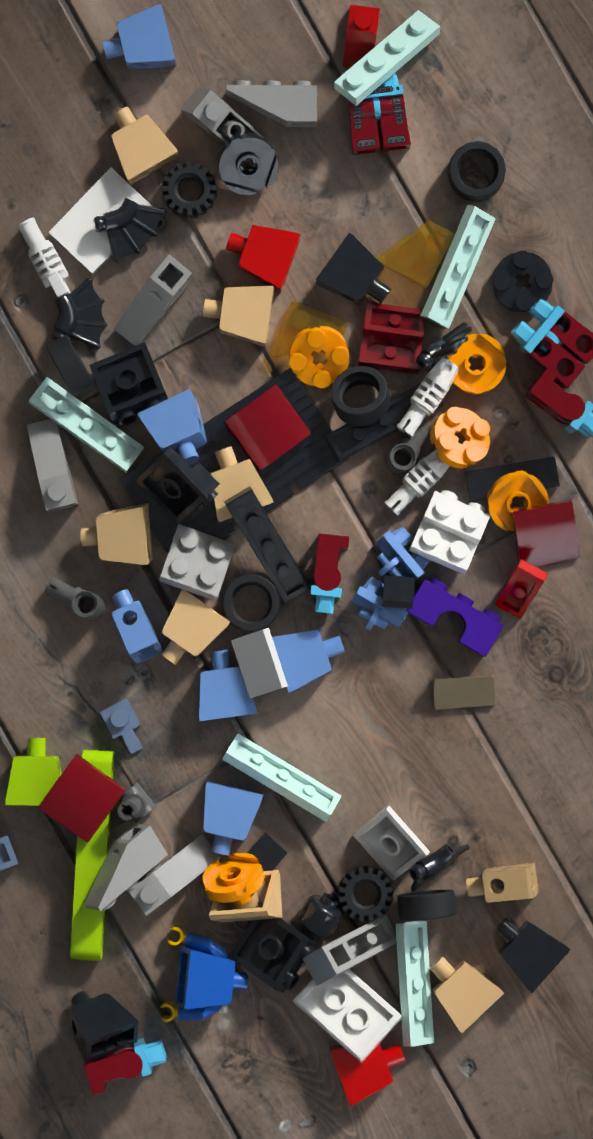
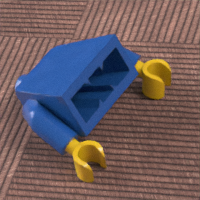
(203, 978)

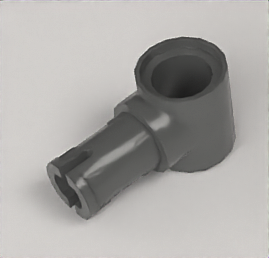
(410, 447)
(75, 598)
(135, 804)

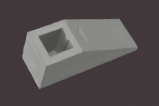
(285, 104)
(216, 117)
(154, 300)
(128, 860)

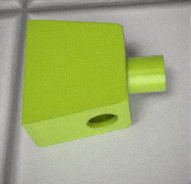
(32, 775)

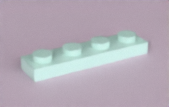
(387, 57)
(458, 266)
(86, 425)
(281, 777)
(414, 983)

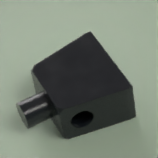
(353, 273)
(530, 951)
(101, 1025)

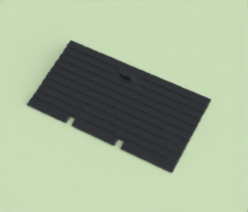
(302, 463)

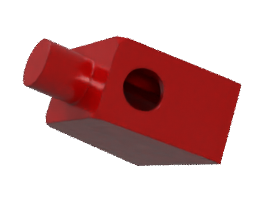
(265, 254)
(366, 1077)

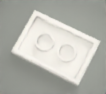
(77, 228)
(349, 1012)

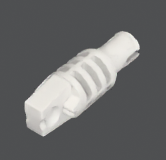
(44, 258)
(428, 395)
(418, 481)

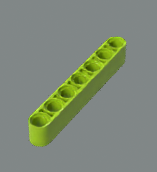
(87, 923)

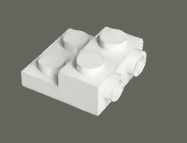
(450, 531)

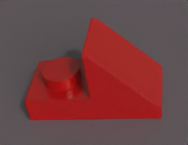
(360, 33)
(520, 589)

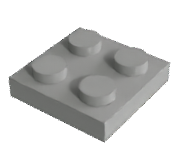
(197, 562)

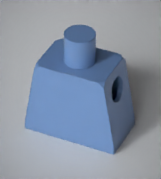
(142, 41)
(177, 425)
(139, 637)
(305, 656)
(223, 690)
(229, 814)

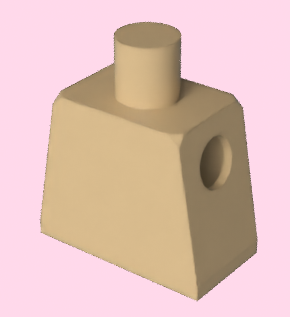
(141, 145)
(243, 312)
(235, 478)
(122, 535)
(191, 627)
(518, 881)
(464, 992)

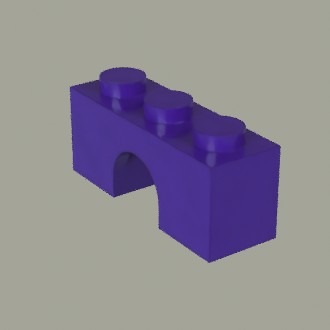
(479, 627)

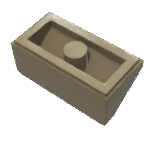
(463, 692)

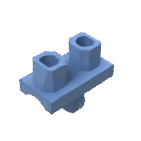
(396, 558)
(372, 609)

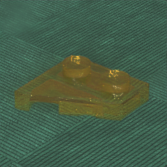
(419, 253)
(300, 318)

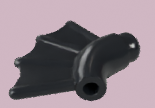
(129, 227)
(80, 315)
(443, 346)
(432, 865)

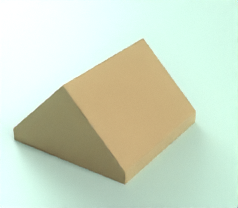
(264, 903)

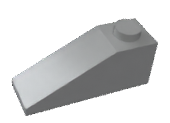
(51, 465)
(174, 874)
(350, 950)

